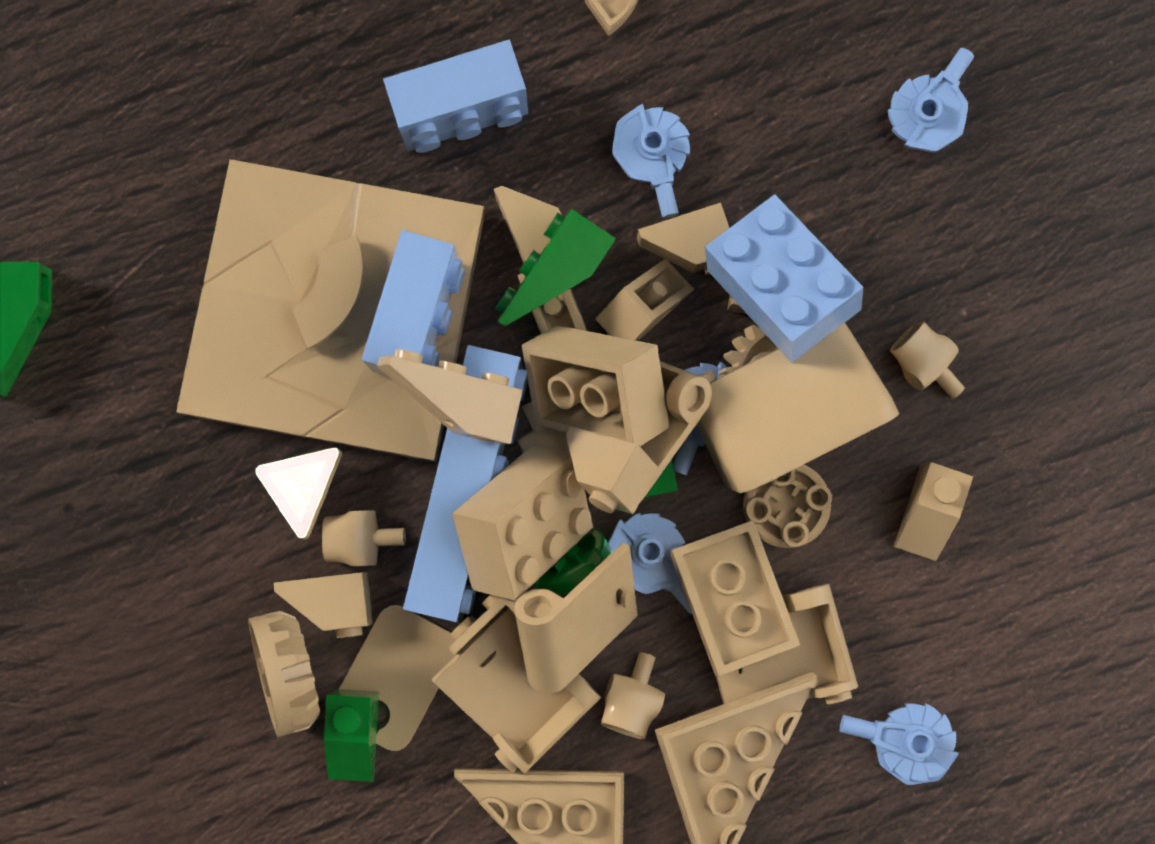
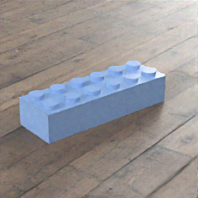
(466, 464)

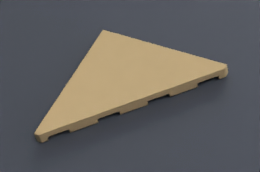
(728, 756)
(551, 803)

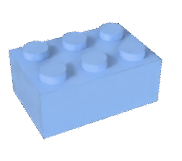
(458, 96)
(784, 278)
(415, 300)

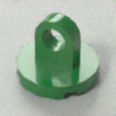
(575, 564)

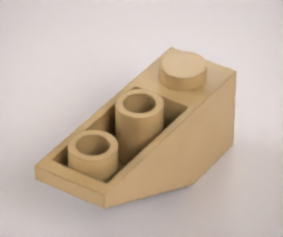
(461, 402)

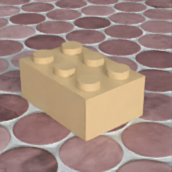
(596, 384)
(522, 522)

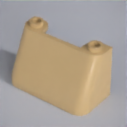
(789, 413)

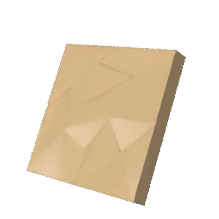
(246, 347)

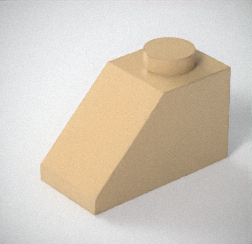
(526, 219)
(685, 237)
(645, 302)
(610, 470)
(932, 510)
(331, 601)

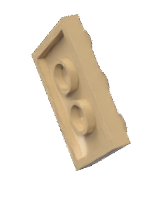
(734, 598)

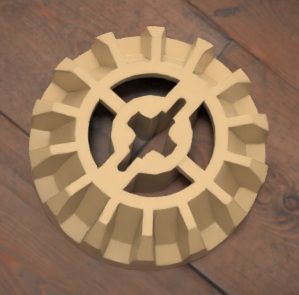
(284, 672)

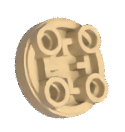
(789, 508)

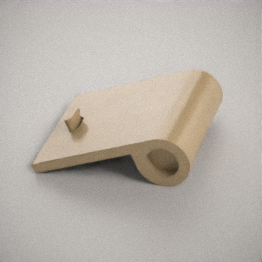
(568, 633)
(821, 652)
(503, 702)

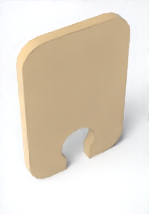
(399, 664)

